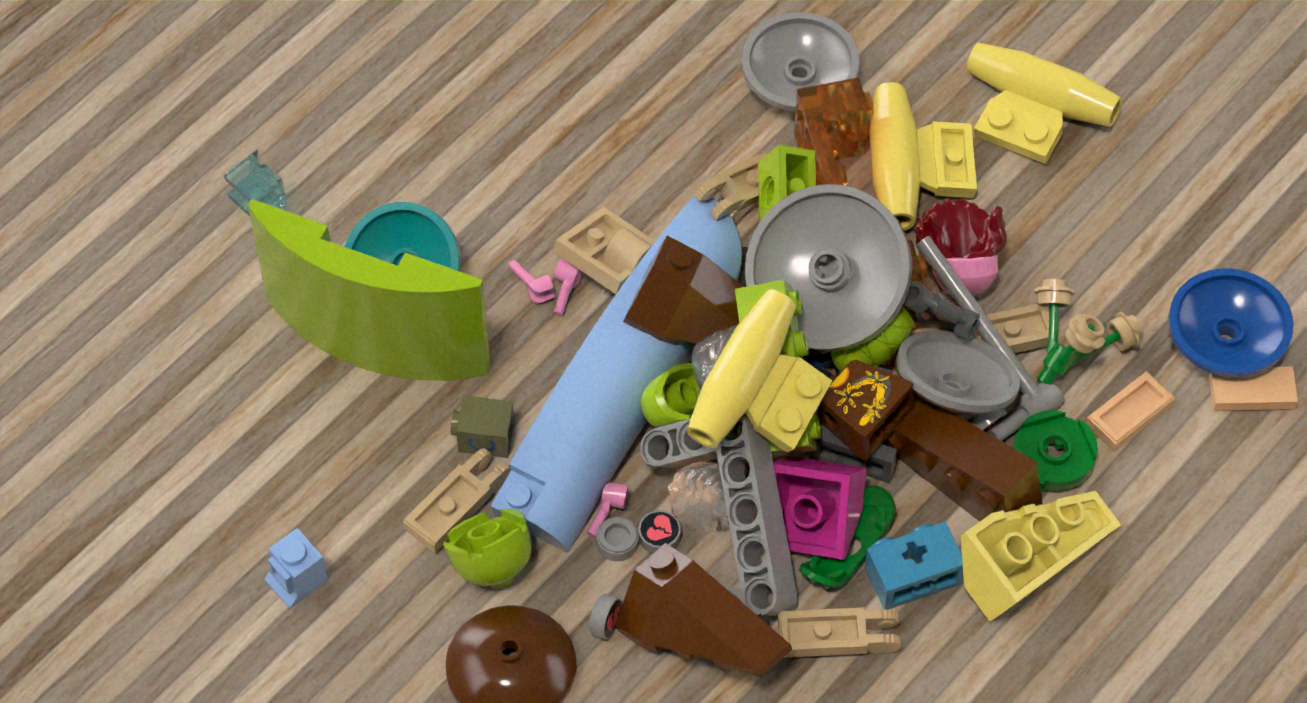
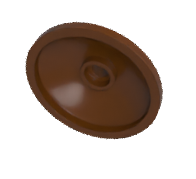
(536, 673)

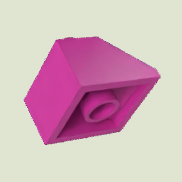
(820, 504)

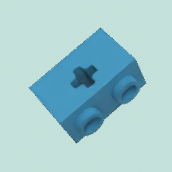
(914, 565)

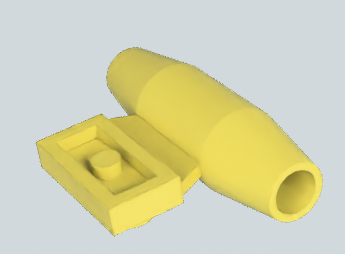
(1034, 100)
(908, 157)
(755, 379)

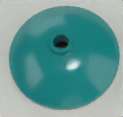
(402, 229)

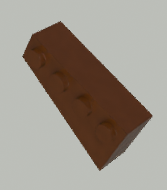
(965, 461)

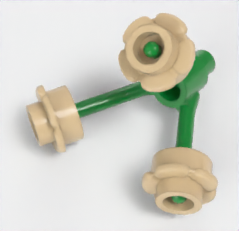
(1083, 334)

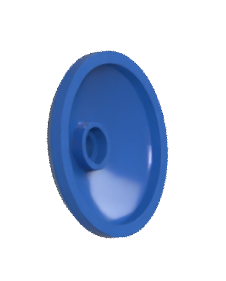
(1236, 306)

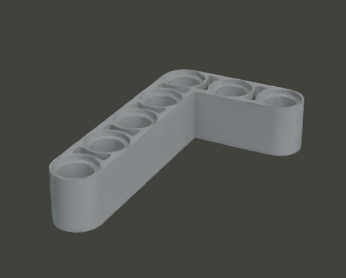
(740, 497)

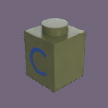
(483, 425)

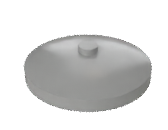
(840, 256)

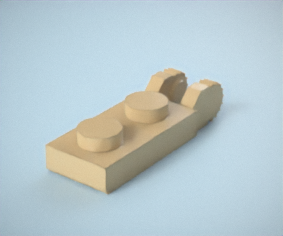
(736, 184)
(454, 500)
(838, 631)

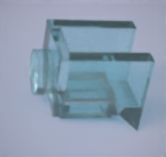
(256, 183)

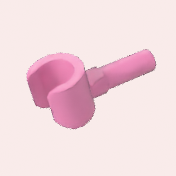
(571, 278)
(539, 288)
(614, 496)

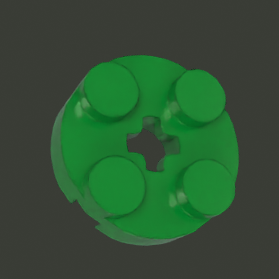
(1064, 432)

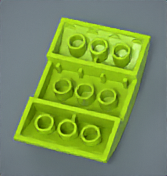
(367, 311)

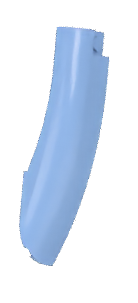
(597, 400)

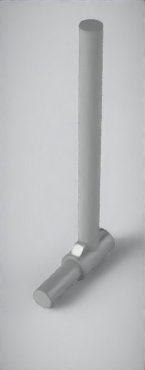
(1035, 397)

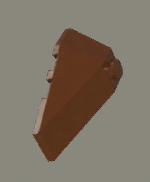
(683, 296)
(688, 611)

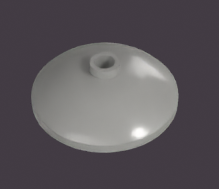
(795, 47)
(958, 372)

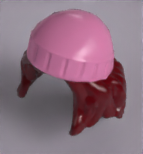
(966, 239)

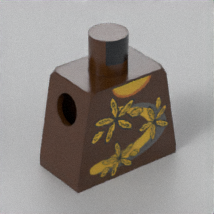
(864, 406)

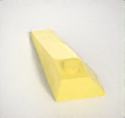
(1023, 548)

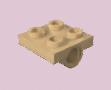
(604, 248)

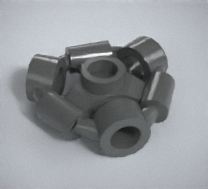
(940, 310)

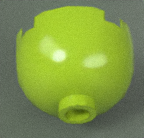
(490, 549)

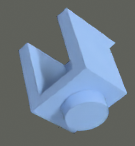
(295, 568)

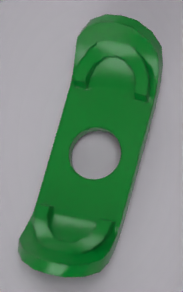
(872, 526)

